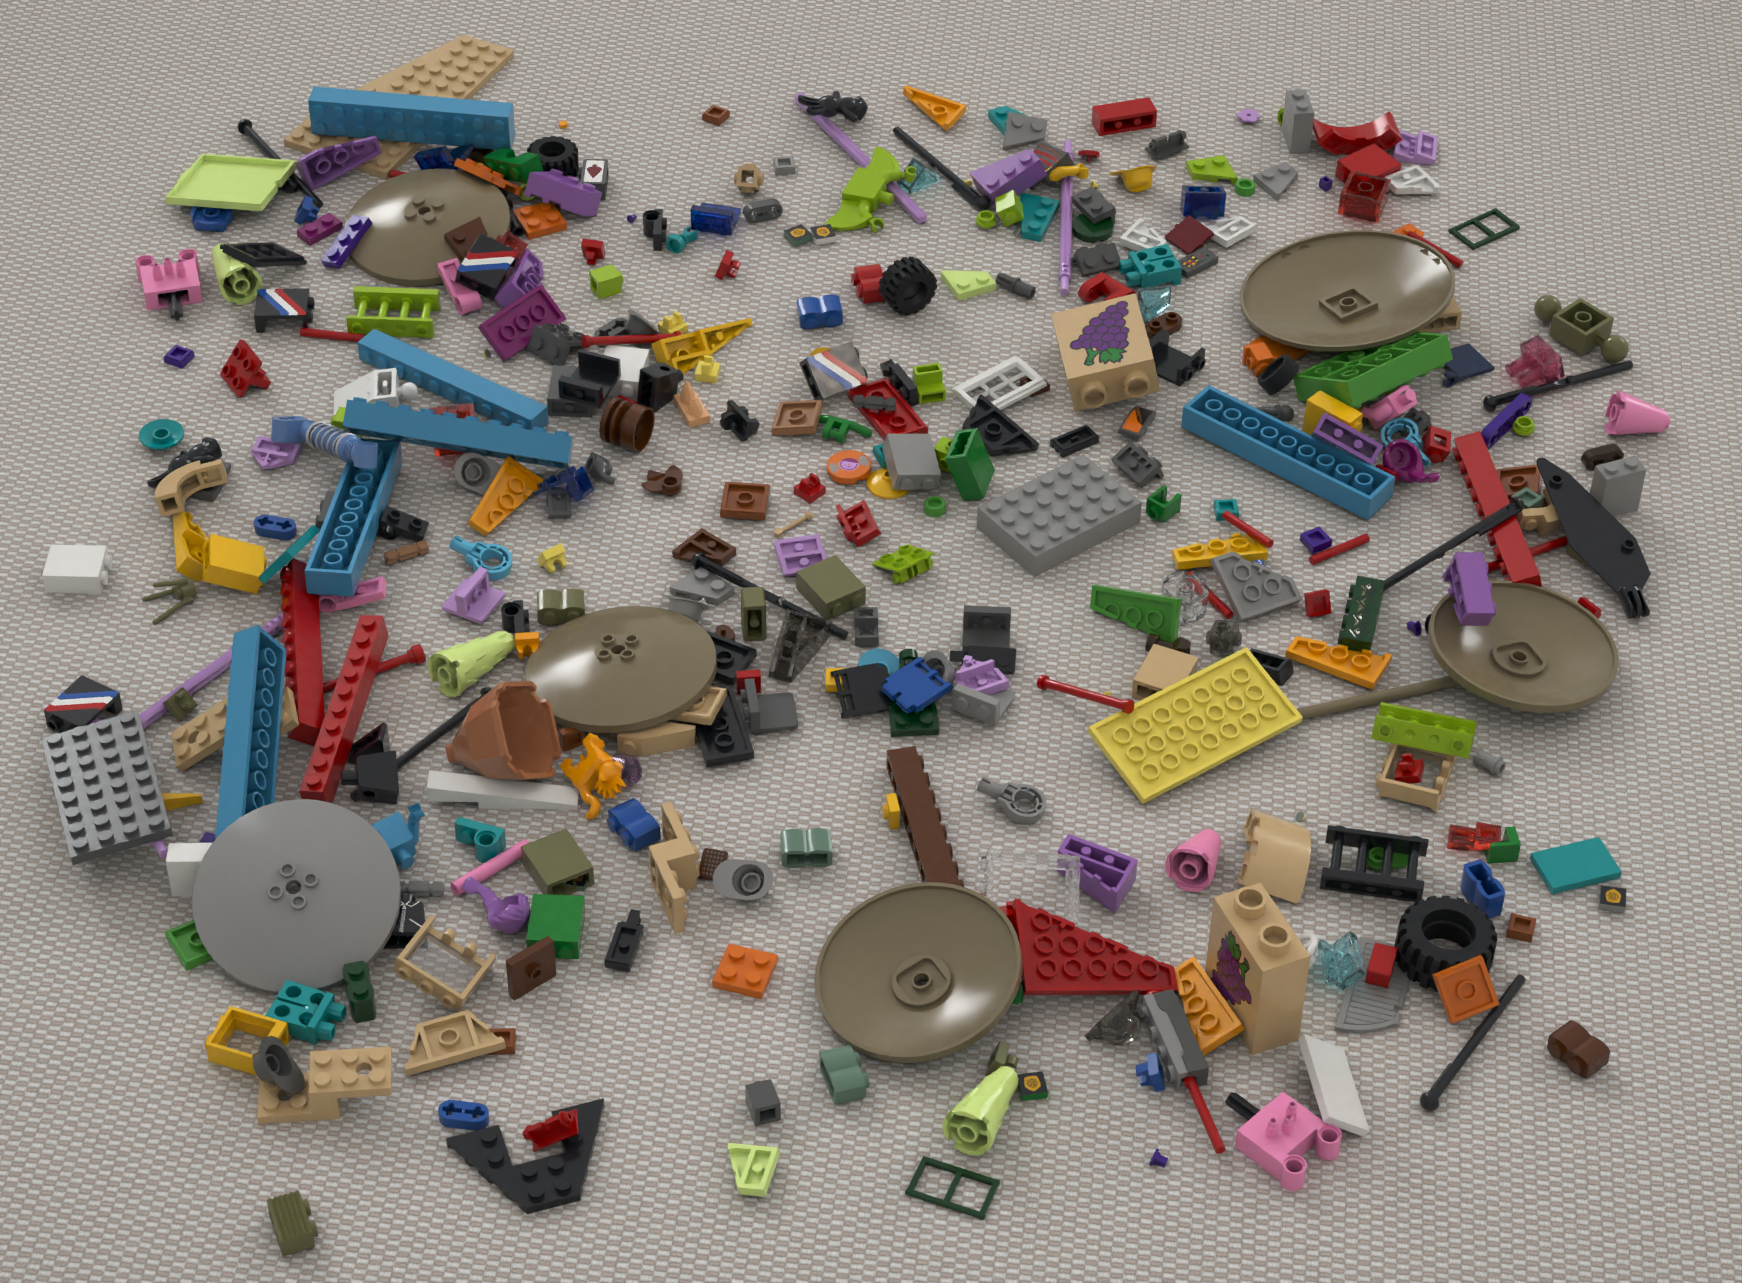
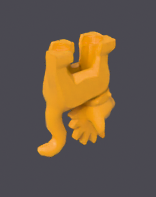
(594, 772)

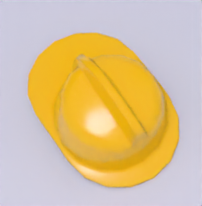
(1138, 178)

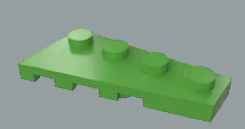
(1139, 610)

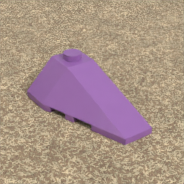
(333, 161)

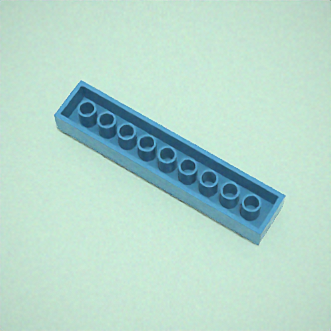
(411, 118)
(458, 434)
(1288, 452)
(352, 523)
(251, 725)

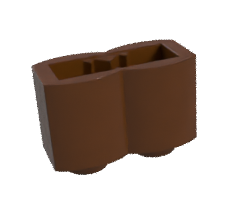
(1578, 1049)

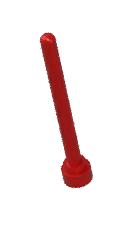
(414, 655)

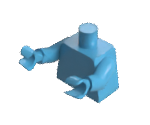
(401, 836)

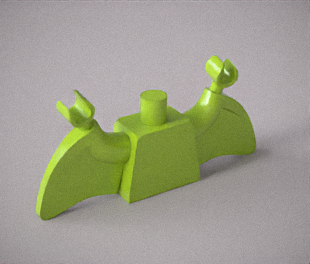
(867, 191)

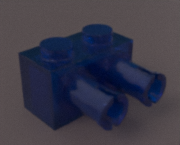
(1203, 201)

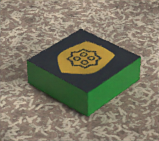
(1032, 1086)

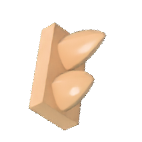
(691, 406)

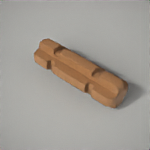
(406, 552)

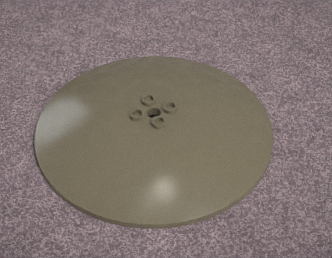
(1347, 290)

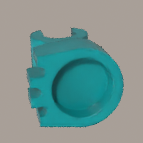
(677, 243)

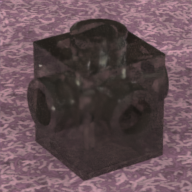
(1224, 637)

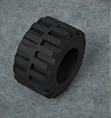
(557, 154)
(907, 285)

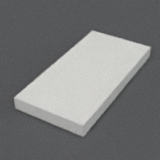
(1333, 1085)

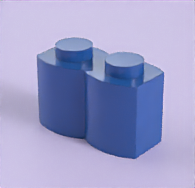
(819, 311)
(633, 824)
(1482, 888)

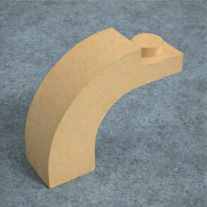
(185, 481)
(1542, 519)

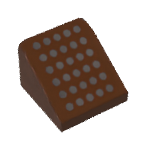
(709, 862)

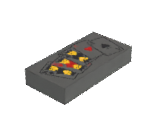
(1197, 262)

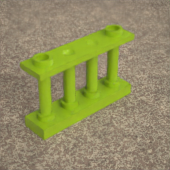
(394, 299)
(1424, 730)

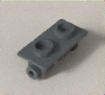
(1162, 147)

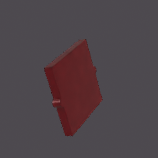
(1189, 235)

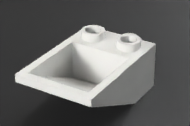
(376, 386)

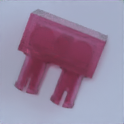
(1540, 360)

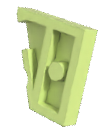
(968, 283)
(753, 1167)

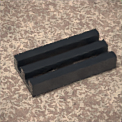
(1077, 441)

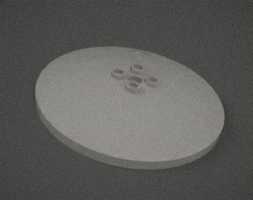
(306, 937)

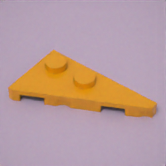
(941, 110)

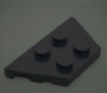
(997, 430)

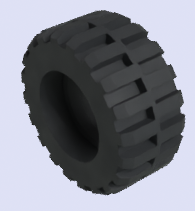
(1442, 920)

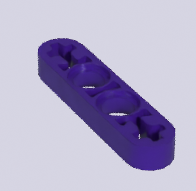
(1504, 420)

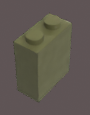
(831, 587)
(555, 862)

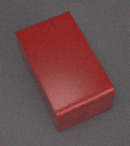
(1381, 965)

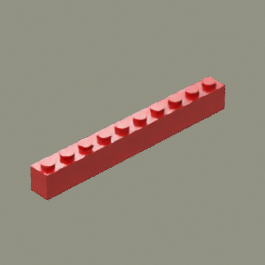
(1490, 497)
(303, 652)
(345, 709)

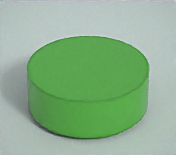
(1244, 187)
(934, 506)

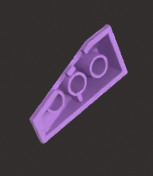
(521, 279)

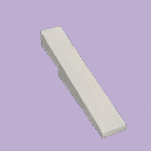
(499, 793)

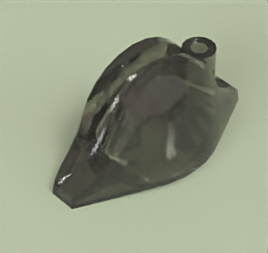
(1121, 1024)

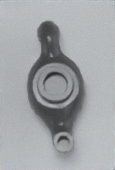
(599, 468)

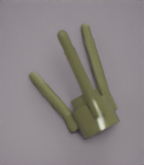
(183, 590)

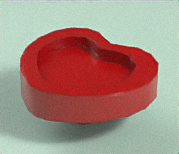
(1088, 153)

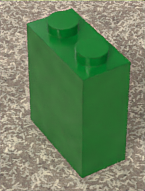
(970, 464)
(560, 919)

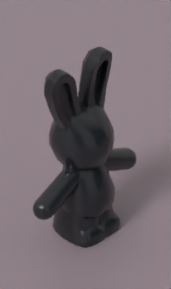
(831, 105)
(205, 452)

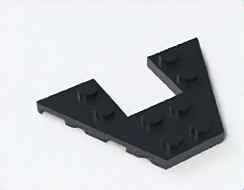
(539, 1182)

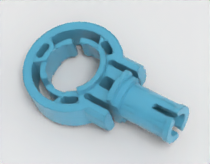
(1399, 424)
(480, 552)

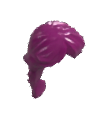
(1406, 460)

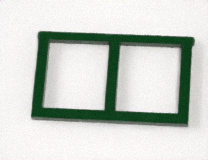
(1492, 236)
(960, 1172)

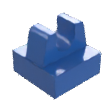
(306, 211)
(1151, 1073)

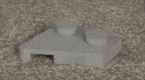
(1023, 130)
(1276, 179)
(704, 585)

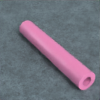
(490, 867)

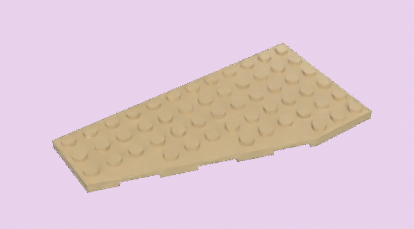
(448, 71)

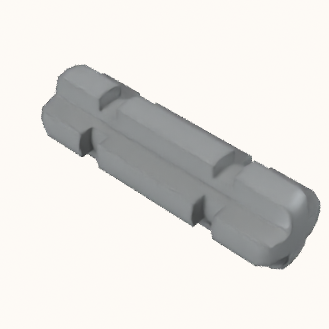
(422, 888)

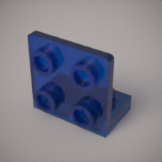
(442, 157)
(714, 218)
(576, 479)

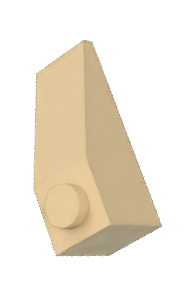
(657, 739)

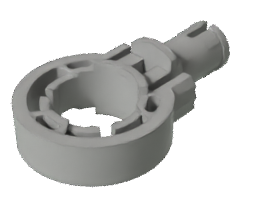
(1008, 794)

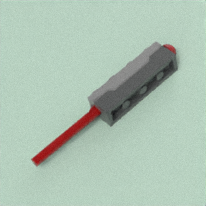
(1179, 1052)

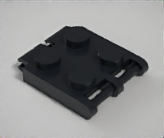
(862, 690)

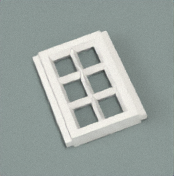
(998, 371)

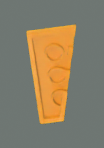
(505, 493)
(1205, 1007)

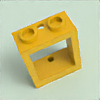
(247, 1022)

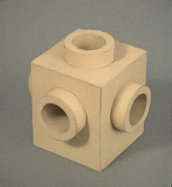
(745, 172)

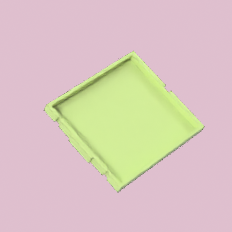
(231, 182)

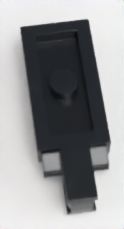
(901, 381)
(1003, 657)
(625, 943)

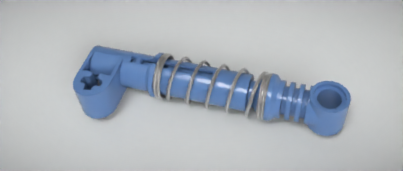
(321, 437)

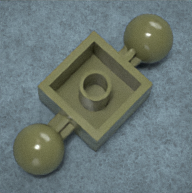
(1581, 327)

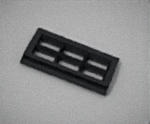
(263, 254)

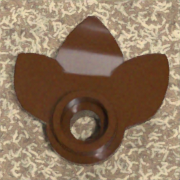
(667, 482)

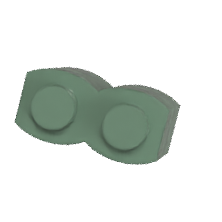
(806, 848)
(843, 1074)

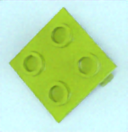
(906, 562)

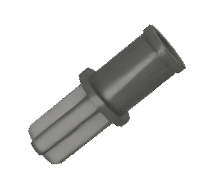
(1016, 285)

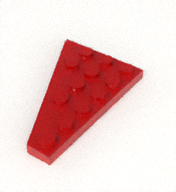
(1075, 962)

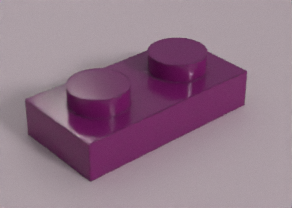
(319, 229)

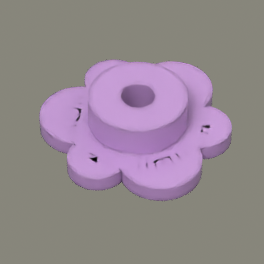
(1248, 116)

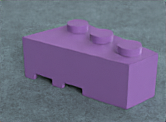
(564, 191)
(1103, 871)

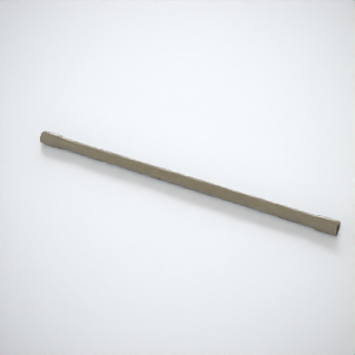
(1377, 697)

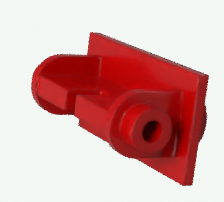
(552, 1130)

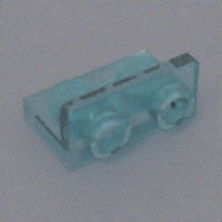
(1341, 961)

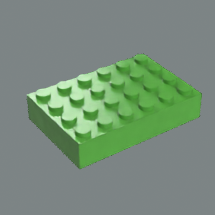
(1367, 373)

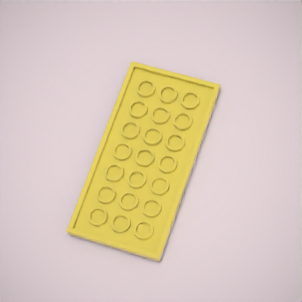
(1194, 725)

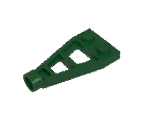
(913, 723)

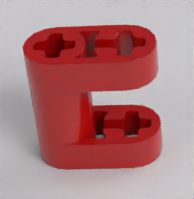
(1103, 285)

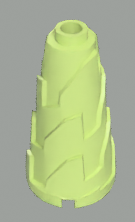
(235, 279)
(465, 663)
(980, 1113)

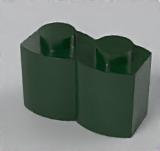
(359, 991)

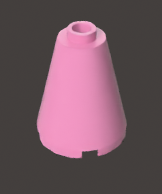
(1634, 416)
(1195, 861)

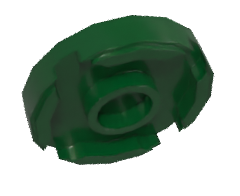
(1090, 232)

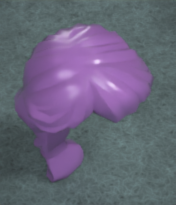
(505, 915)

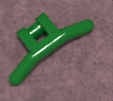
(843, 425)

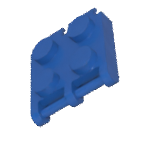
(915, 688)

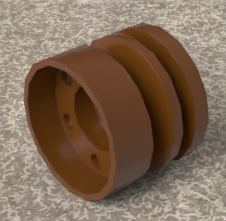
(627, 424)

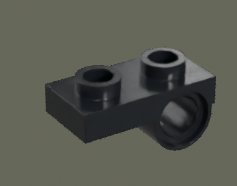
(655, 227)
(399, 523)
(515, 617)

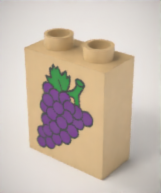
(1105, 352)
(1258, 967)

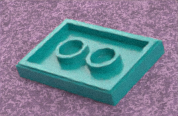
(288, 554)
(1575, 865)

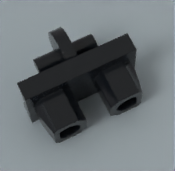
(737, 420)

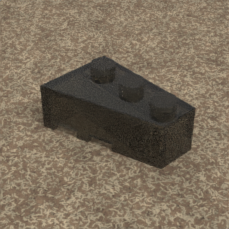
(797, 644)

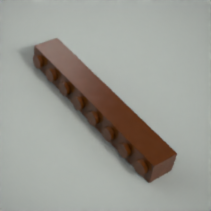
(921, 817)

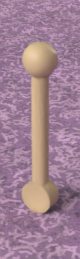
(778, 532)

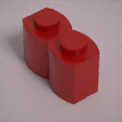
(867, 282)

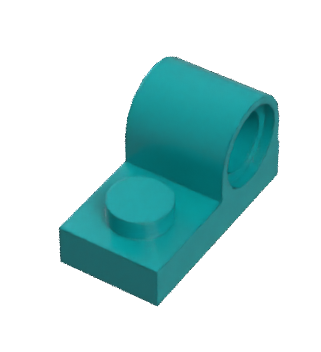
(487, 839)

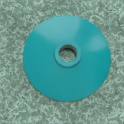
(161, 434)

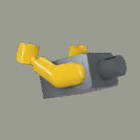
(1057, 165)

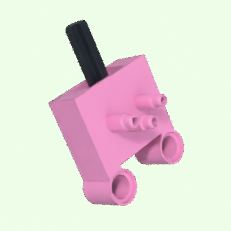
(170, 283)
(1281, 1135)

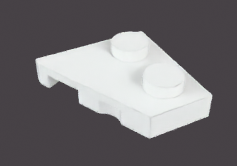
(1412, 181)
(1231, 230)
(1140, 237)

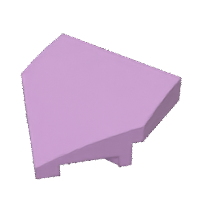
(274, 454)
(981, 676)

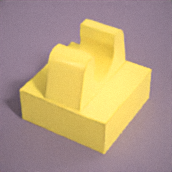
(672, 324)
(707, 370)
(552, 555)

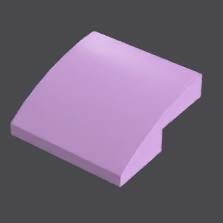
(1416, 149)
(798, 553)

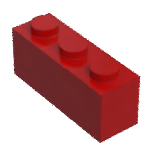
(1124, 116)

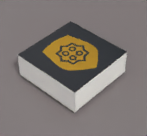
(823, 234)

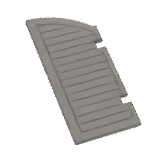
(1371, 1007)

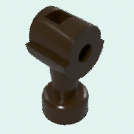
(1180, 644)

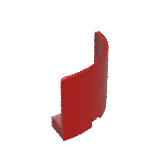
(1352, 139)

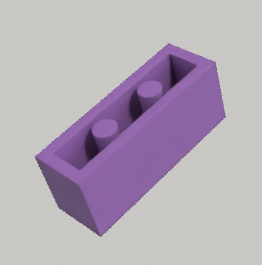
(1347, 439)

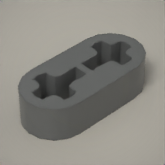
(762, 210)
(613, 328)

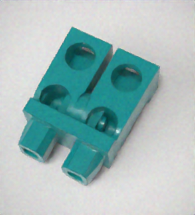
(1151, 267)
(307, 1012)

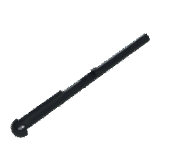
(245, 126)
(980, 202)
(1490, 402)
(1514, 507)
(699, 560)
(433, 736)
(1429, 1100)

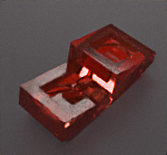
(1473, 838)

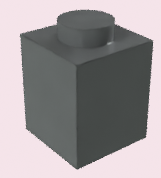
(762, 1102)

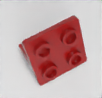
(244, 369)

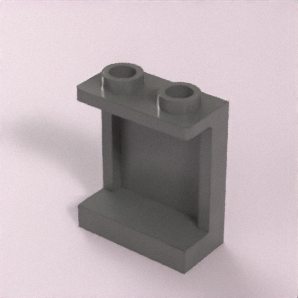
(560, 406)

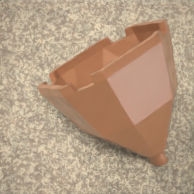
(508, 735)

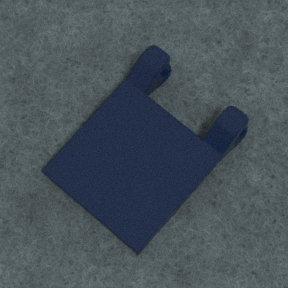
(1465, 364)

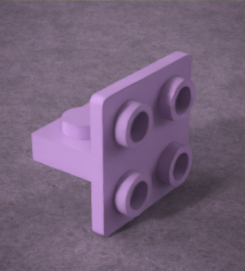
(474, 598)

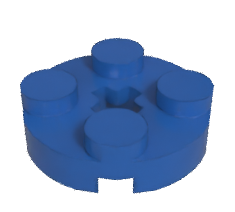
(211, 218)

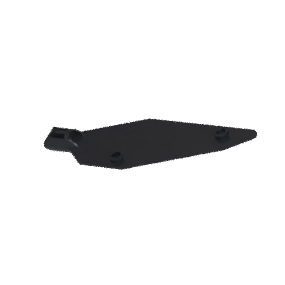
(1598, 538)

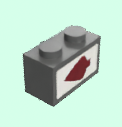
(595, 173)

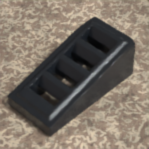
(1277, 667)

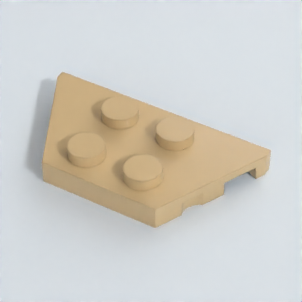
(450, 1041)

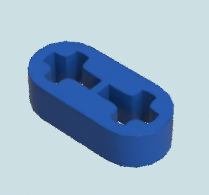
(275, 527)
(463, 1115)

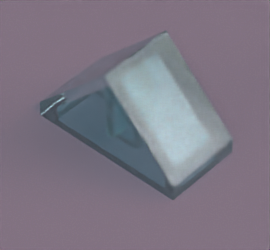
(924, 177)
(1153, 301)

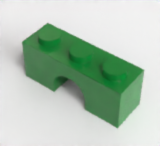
(512, 167)

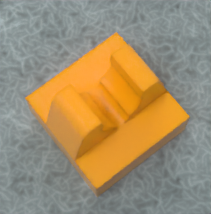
(526, 643)

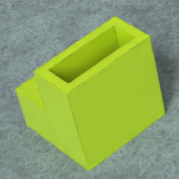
(929, 383)

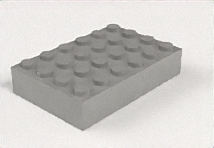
(1058, 515)

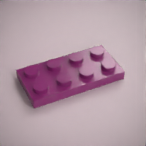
(513, 326)

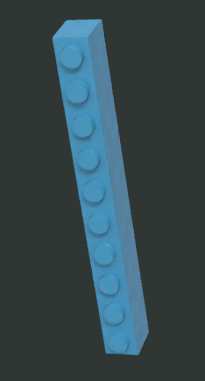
(451, 381)

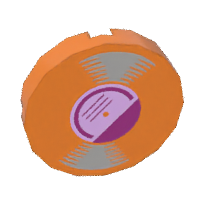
(849, 467)

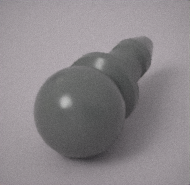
(1283, 413)

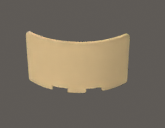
(1276, 856)

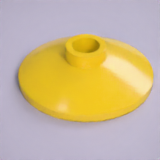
(880, 485)

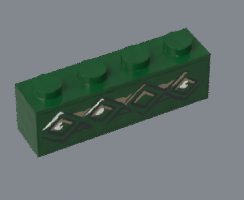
(1362, 613)

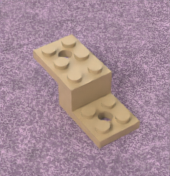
(210, 732)
(673, 866)
(330, 1078)

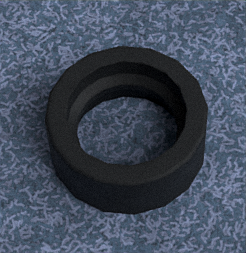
(1278, 374)

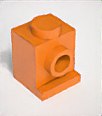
(1257, 357)

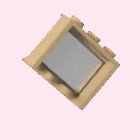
(1433, 781)
(442, 965)

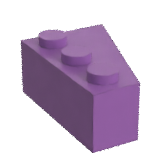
(1009, 174)
(1470, 588)

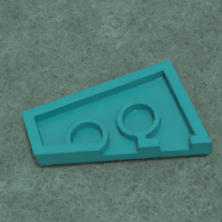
(1037, 215)

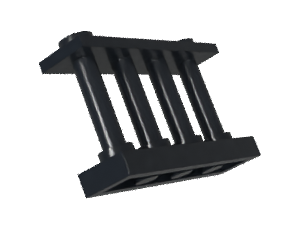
(1372, 884)

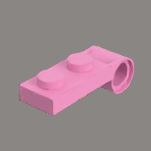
(463, 297)
(366, 592)

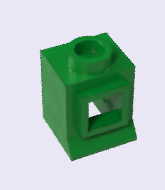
(1159, 508)

